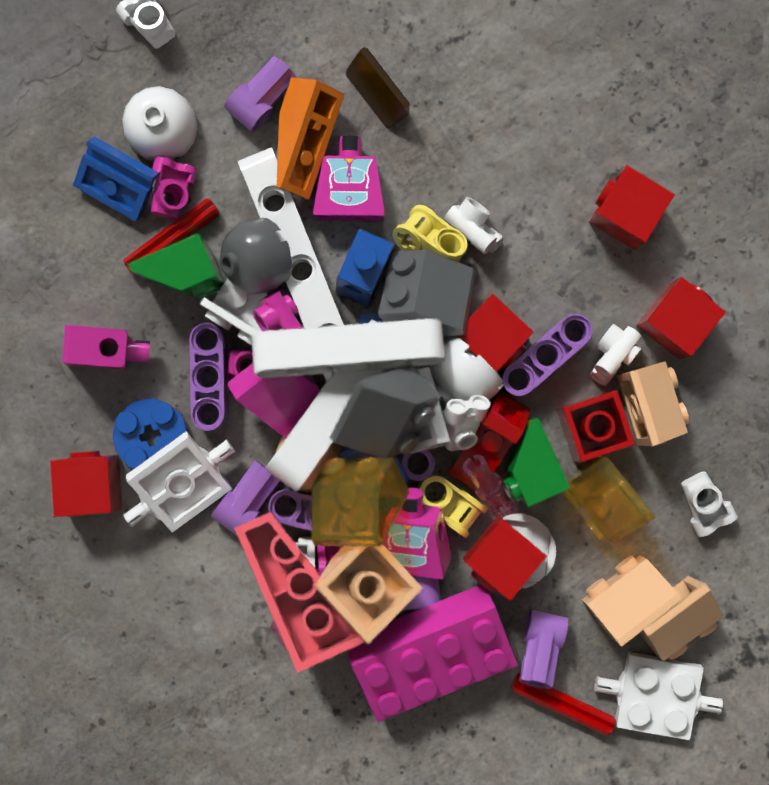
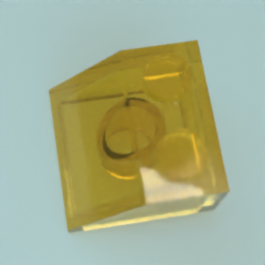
(606, 500)
(356, 501)

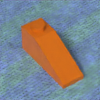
(304, 133)

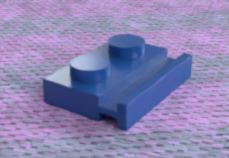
(115, 179)

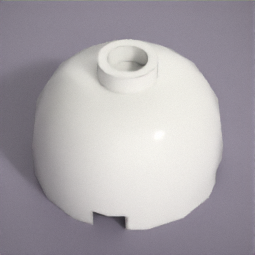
(159, 123)
(464, 373)

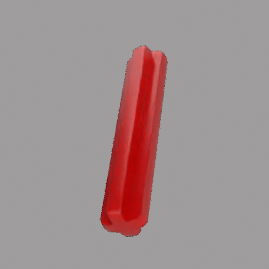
(177, 231)
(566, 706)

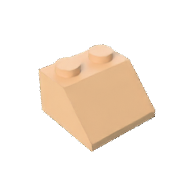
(653, 404)
(367, 588)
(630, 599)
(689, 618)

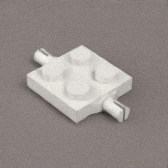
(178, 482)
(658, 695)

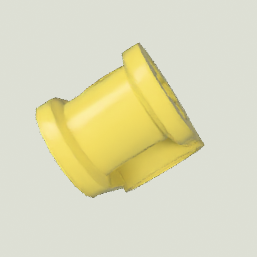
(431, 234)
(454, 505)

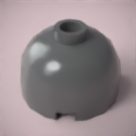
(255, 257)

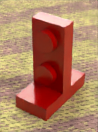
(495, 434)

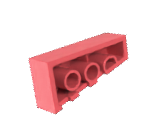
(287, 580)

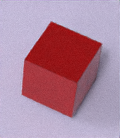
(630, 207)
(681, 318)
(496, 333)
(595, 426)
(86, 484)
(503, 558)

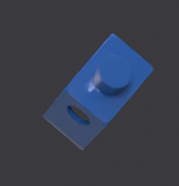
(364, 267)

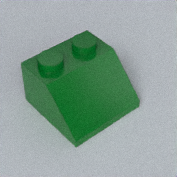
(183, 268)
(534, 467)

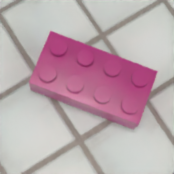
(432, 653)

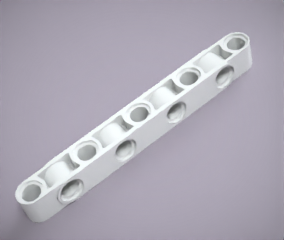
(310, 295)

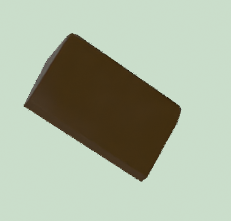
(377, 88)

